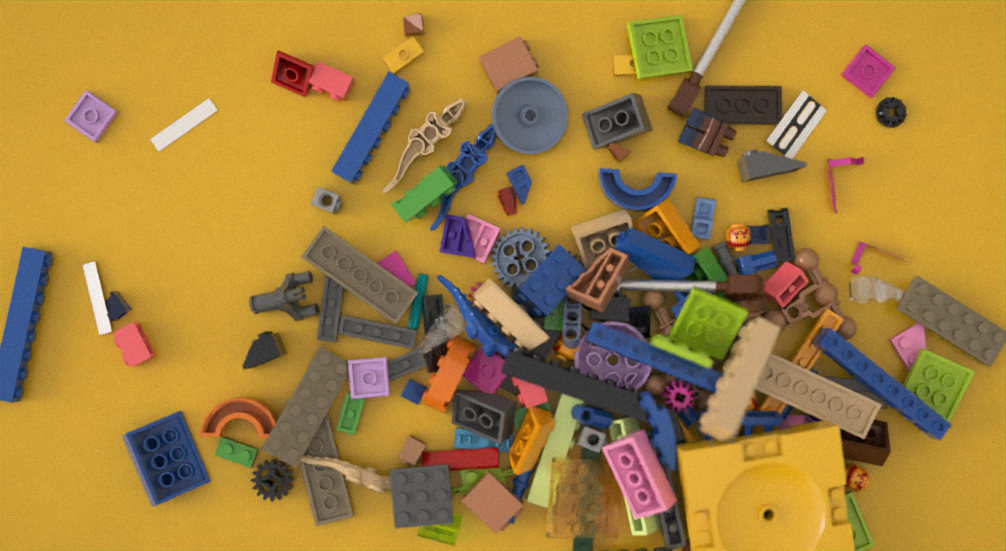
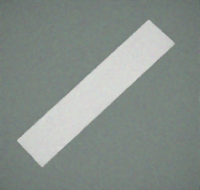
(184, 124)
(97, 298)

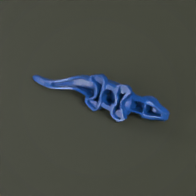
(465, 166)
(478, 323)

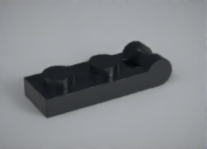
(781, 235)

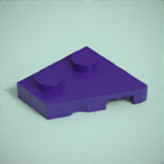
(457, 237)

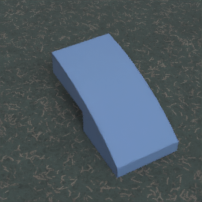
(703, 217)

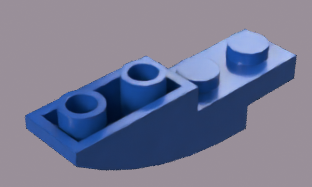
(663, 436)

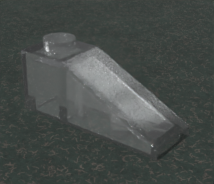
(446, 326)

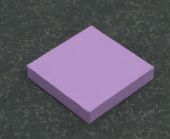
(91, 116)
(369, 377)

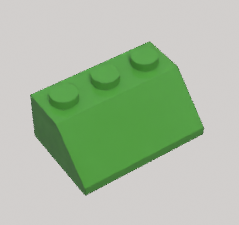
(707, 269)

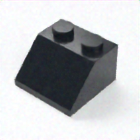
(264, 349)

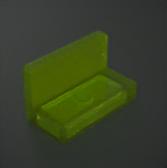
(442, 533)

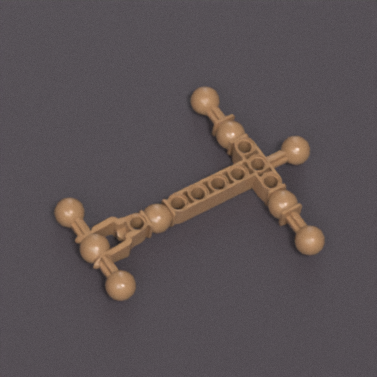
(824, 294)

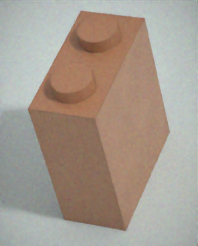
(508, 63)
(493, 502)

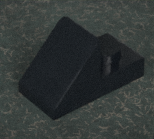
(640, 319)

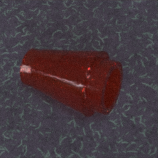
(508, 200)

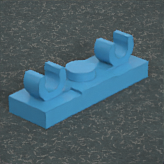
(469, 440)

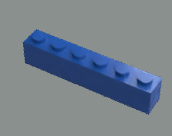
(371, 127)

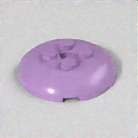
(594, 360)

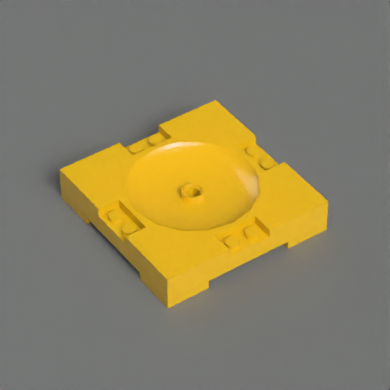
(788, 471)

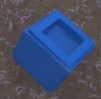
(413, 391)

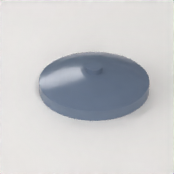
(529, 115)

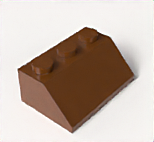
(872, 449)

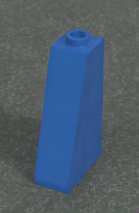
(654, 257)

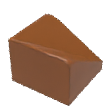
(413, 25)

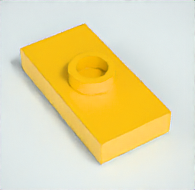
(403, 55)
(624, 65)

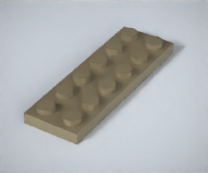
(359, 274)
(952, 321)
(307, 407)
(325, 485)

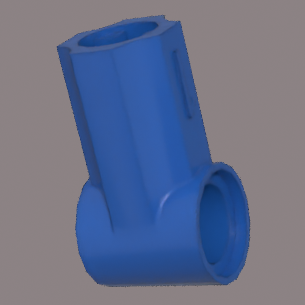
(752, 263)
(592, 416)
(687, 417)

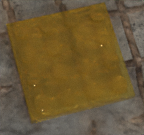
(583, 499)

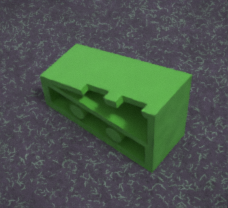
(426, 194)

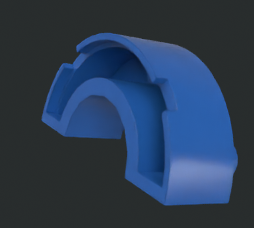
(633, 199)

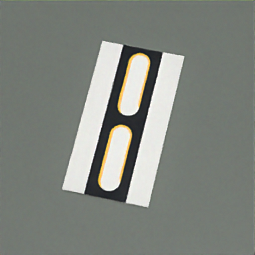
(796, 125)

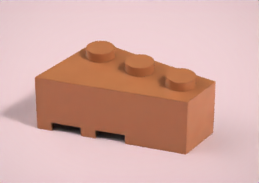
(600, 282)

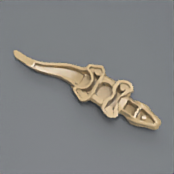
(422, 140)
(353, 473)

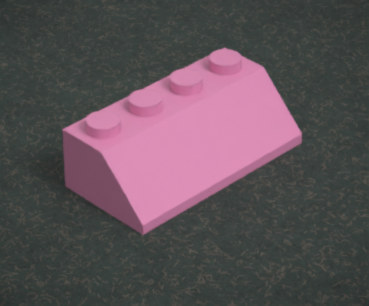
(639, 474)

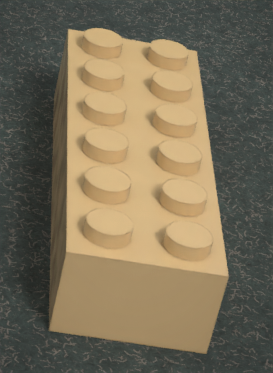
(739, 379)

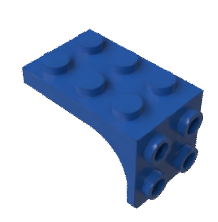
(548, 283)

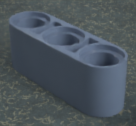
(569, 327)

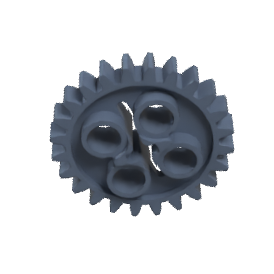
(504, 262)

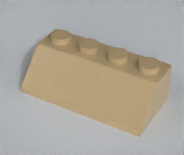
(511, 316)

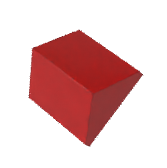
(292, 73)

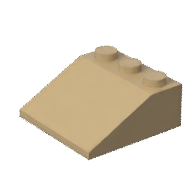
(600, 234)

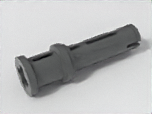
(725, 258)

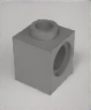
(321, 194)
(585, 432)

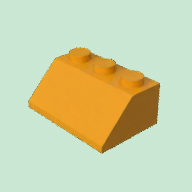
(667, 226)
(530, 439)

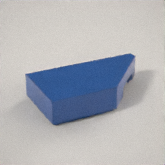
(520, 181)

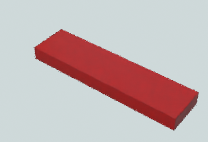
(463, 459)

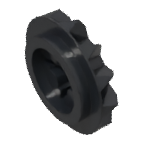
(882, 112)

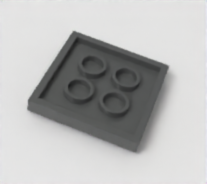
(421, 496)

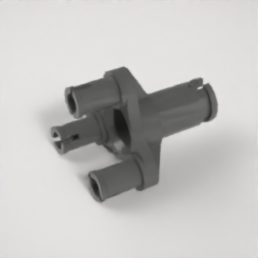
(286, 298)

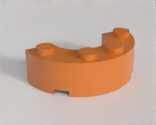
(449, 374)
(241, 407)

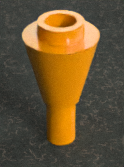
(688, 435)

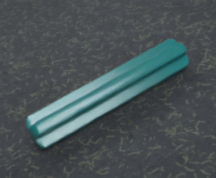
(416, 308)

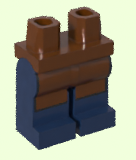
(712, 134)

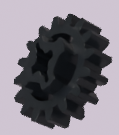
(272, 488)

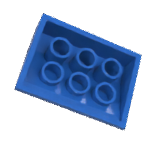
(166, 458)

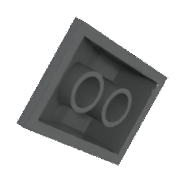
(617, 121)
(760, 165)
(484, 414)

